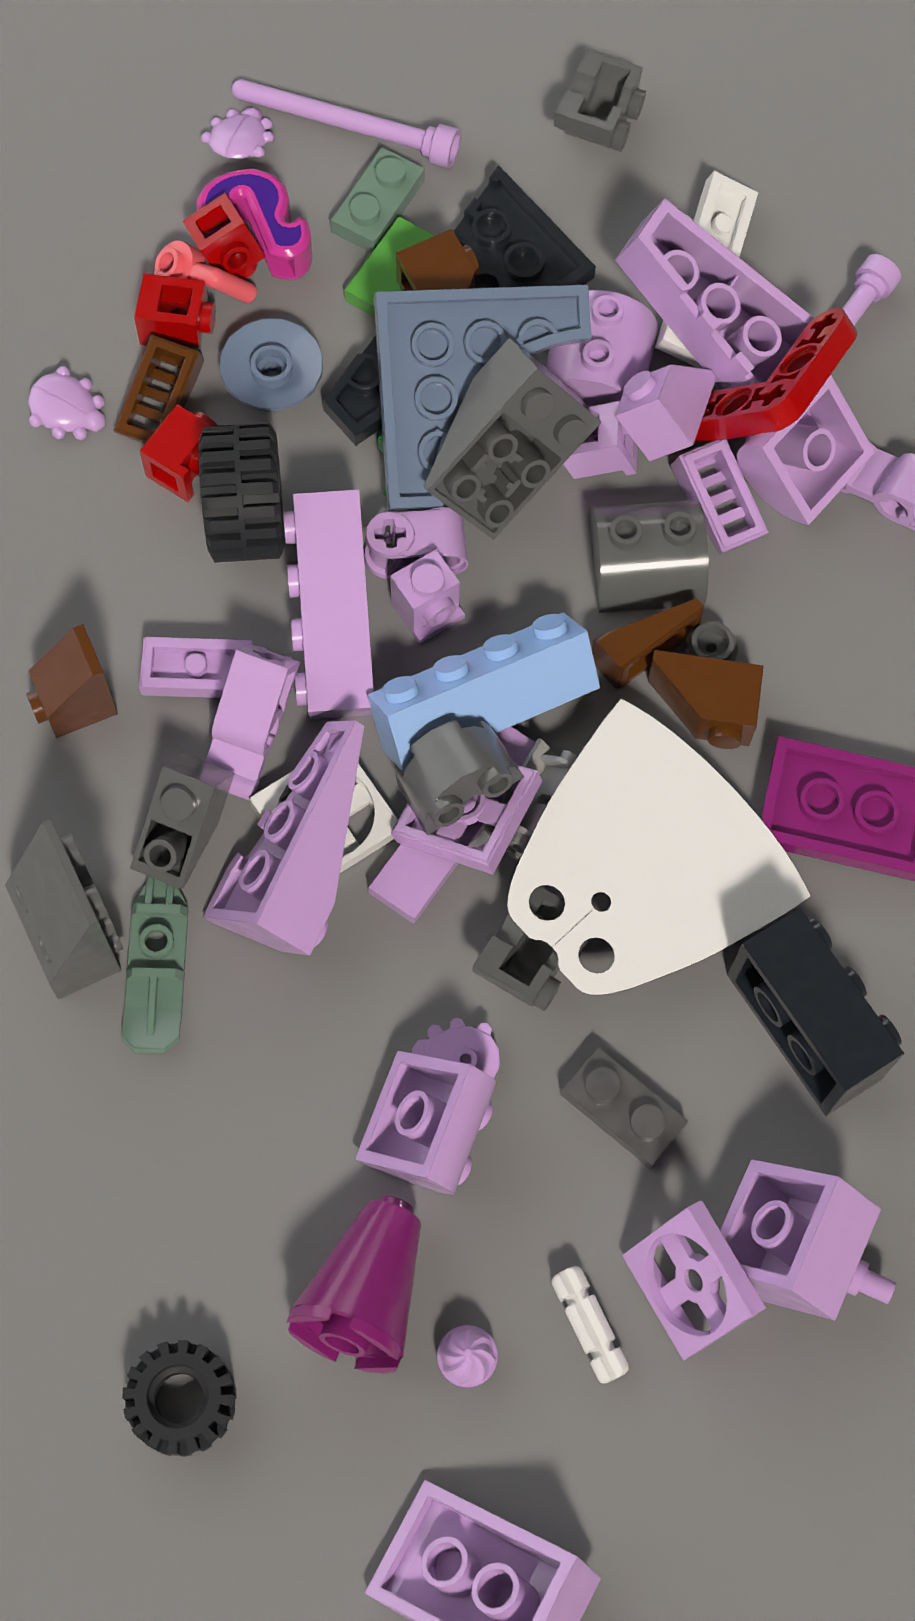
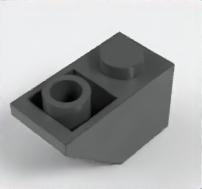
(181, 819)

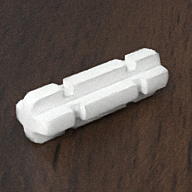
(590, 1324)

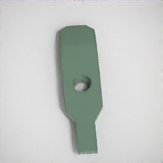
(155, 977)

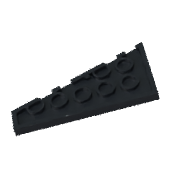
(513, 249)

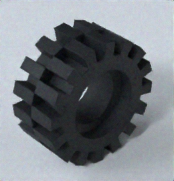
(152, 1372)

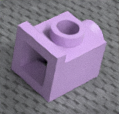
(605, 449)
(426, 596)

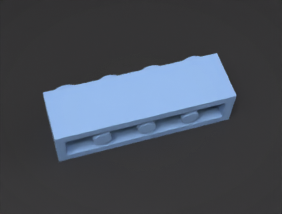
(496, 684)

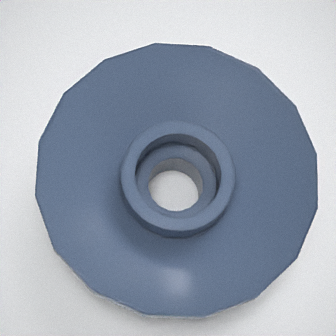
(267, 347)

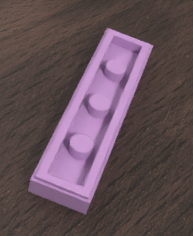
(414, 876)

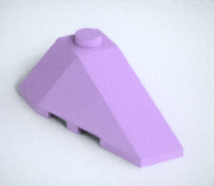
(293, 871)

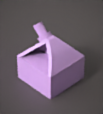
(803, 1238)

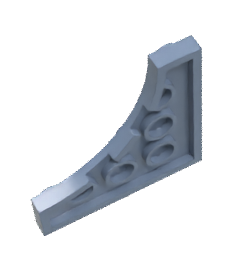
(435, 347)

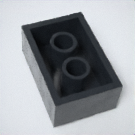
(815, 1010)

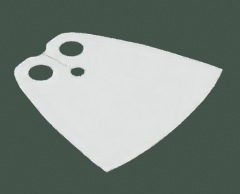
(666, 845)

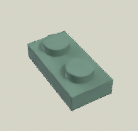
(377, 199)

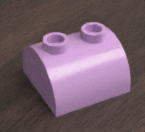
(619, 349)
(809, 460)
(427, 1121)

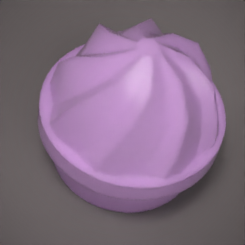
(467, 1356)

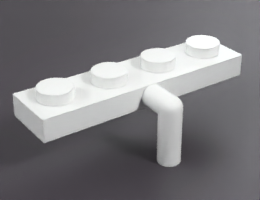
(724, 214)

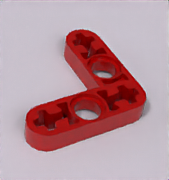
(788, 390)

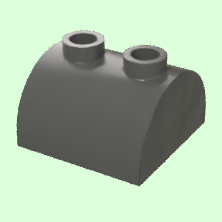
(649, 555)

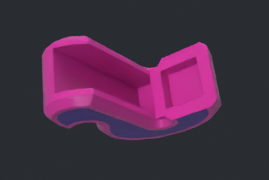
(266, 205)

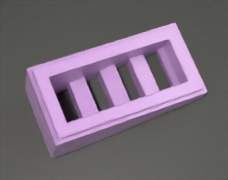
(721, 457)

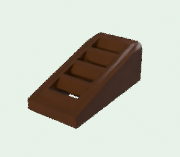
(158, 351)
(630, 649)

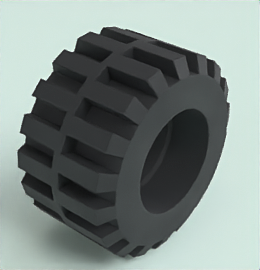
(241, 492)

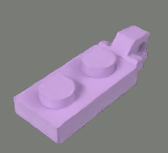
(187, 666)

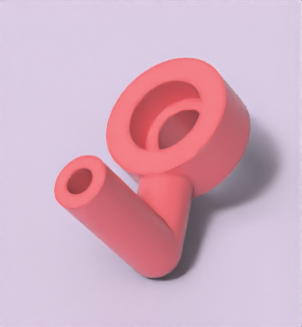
(188, 262)

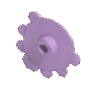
(239, 134)
(65, 405)
(462, 1045)

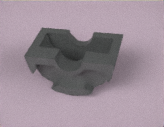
(601, 101)
(452, 768)
(521, 963)

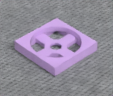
(502, 816)
(667, 1298)

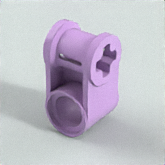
(414, 536)

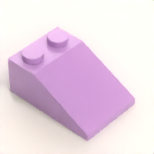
(476, 1567)

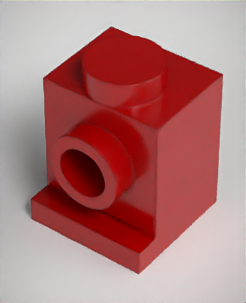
(231, 246)
(173, 310)
(173, 451)

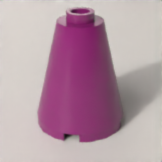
(363, 1290)

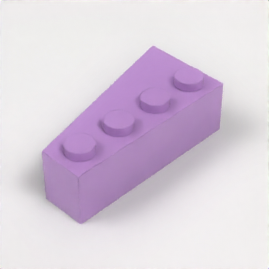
(711, 298)
(332, 604)

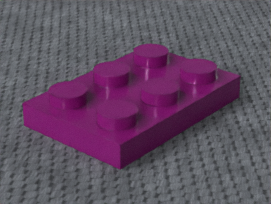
(842, 807)

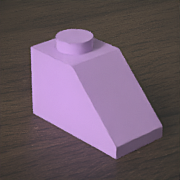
(665, 408)

